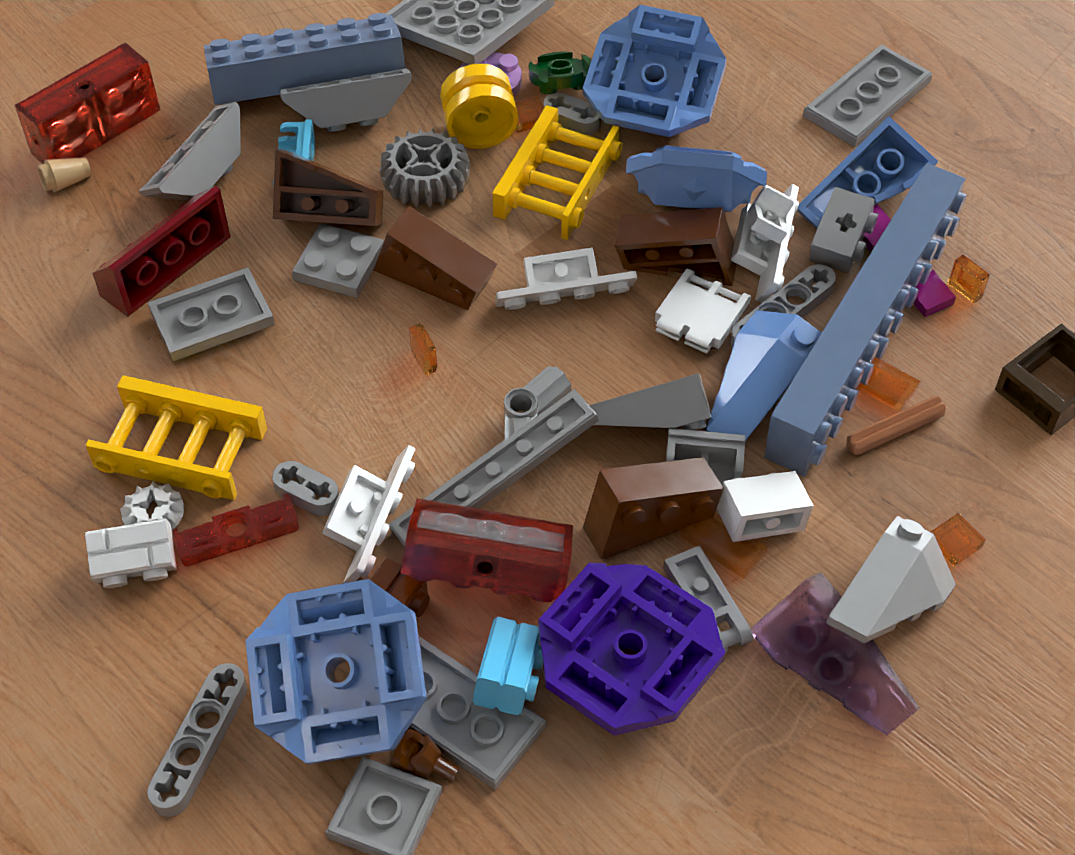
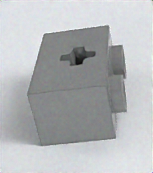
(844, 212)

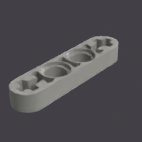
(800, 287)
(192, 736)

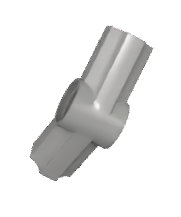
(534, 398)

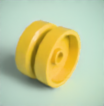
(479, 106)

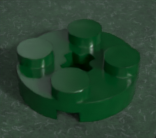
(559, 71)

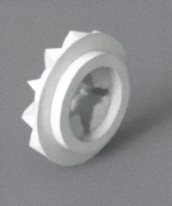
(168, 501)

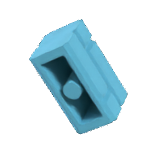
(507, 667)

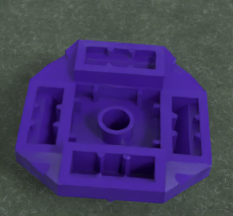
(618, 611)

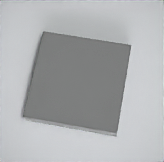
(383, 810)

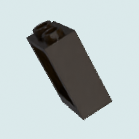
(1029, 393)

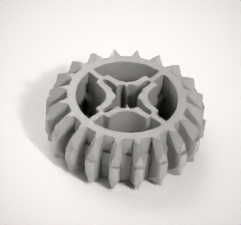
(416, 164)

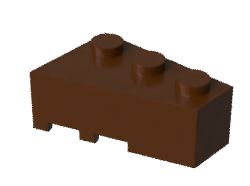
(321, 194)
(677, 242)
(433, 260)
(649, 502)

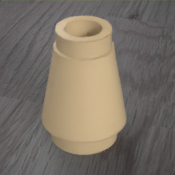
(61, 173)

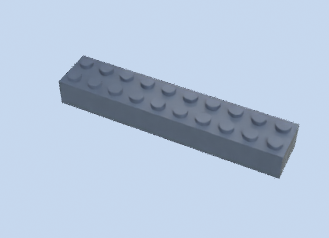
(863, 321)

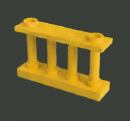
(536, 151)
(176, 405)

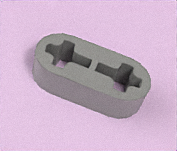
(574, 113)
(309, 483)

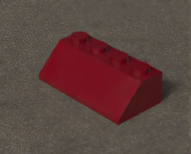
(164, 252)

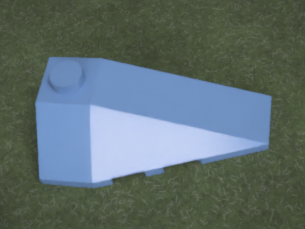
(877, 169)
(760, 370)

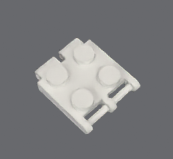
(700, 313)

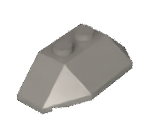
(348, 100)
(201, 158)

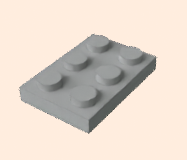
(210, 314)

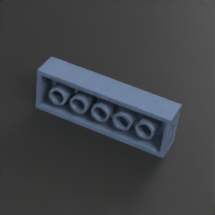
(290, 59)

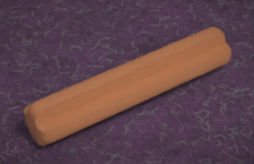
(895, 425)

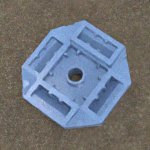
(658, 46)
(695, 177)
(295, 665)

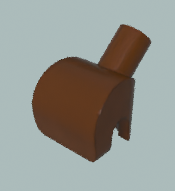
(421, 757)

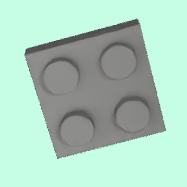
(338, 260)

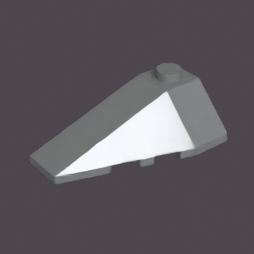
(662, 406)
(894, 583)

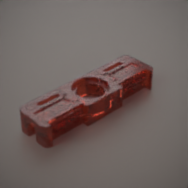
(211, 540)

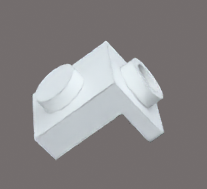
(768, 214)

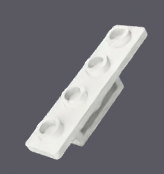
(762, 256)
(562, 276)
(362, 511)

